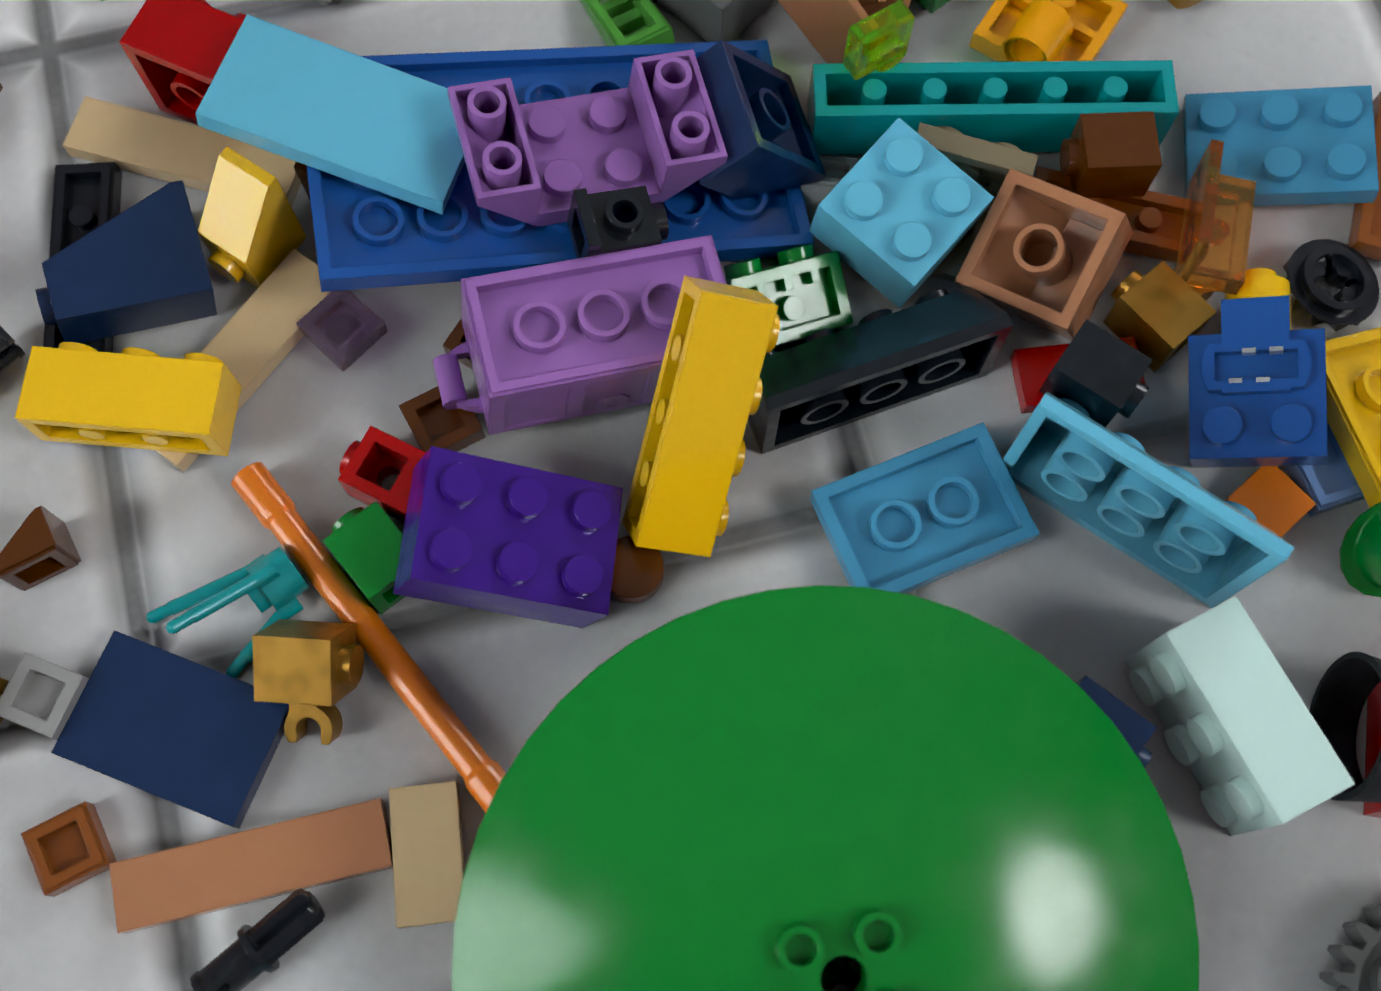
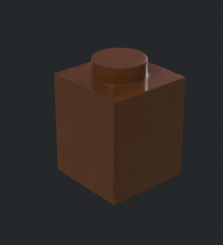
(1112, 154)

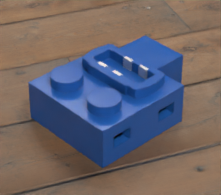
(1257, 389)

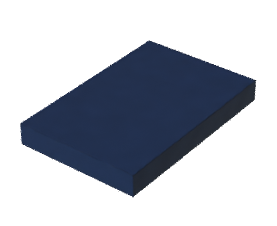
(173, 729)

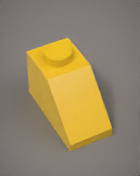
(247, 220)

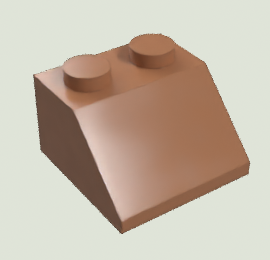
(1045, 253)

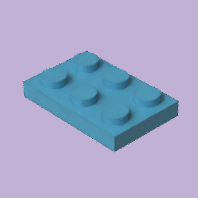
(1290, 141)
(924, 513)

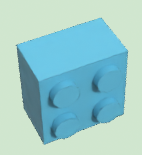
(899, 212)

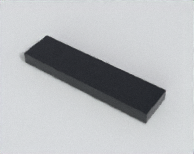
(82, 202)

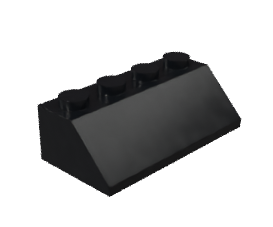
(877, 365)

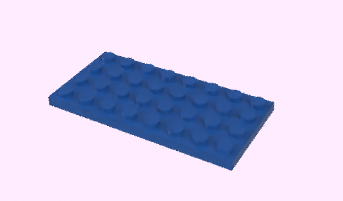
(386, 242)

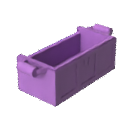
(570, 334)

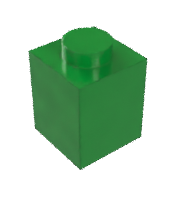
(369, 551)

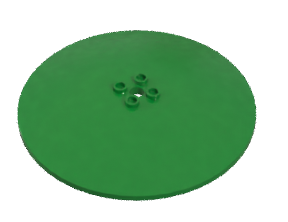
(818, 790)

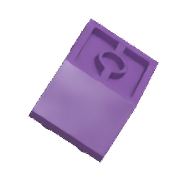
(537, 153)

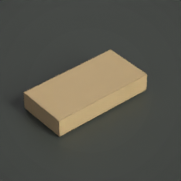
(426, 852)

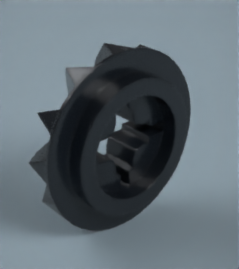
(1341, 268)

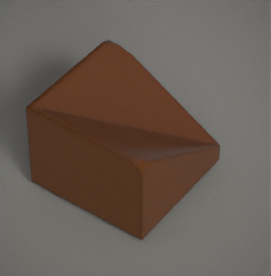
(38, 551)

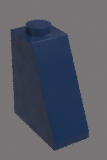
(130, 273)

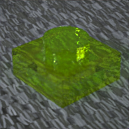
(878, 40)

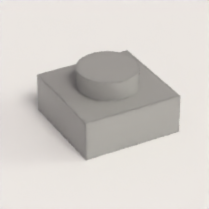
(41, 695)

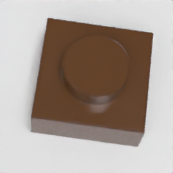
(438, 426)

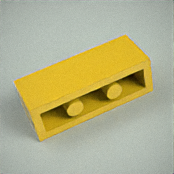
(129, 399)

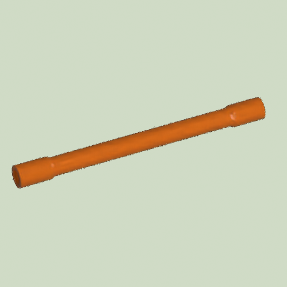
(279, 515)

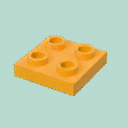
(1047, 29)

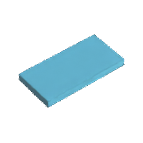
(336, 113)

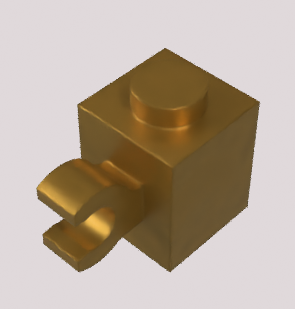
(1159, 312)
(310, 670)

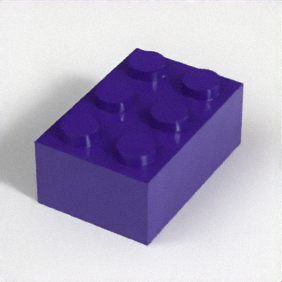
(509, 539)

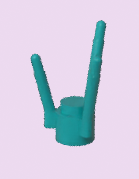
(267, 581)

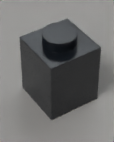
(1099, 374)

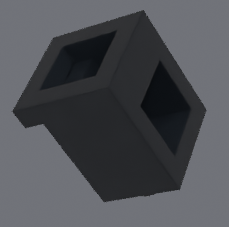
(615, 221)

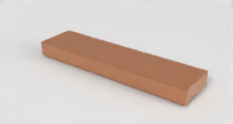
(251, 866)

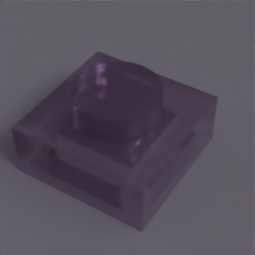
(342, 327)

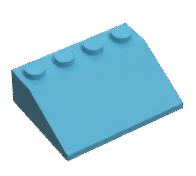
(1141, 503)

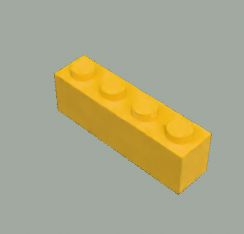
(700, 416)

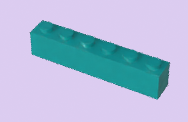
(993, 101)

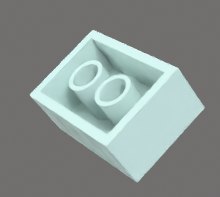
(1236, 721)

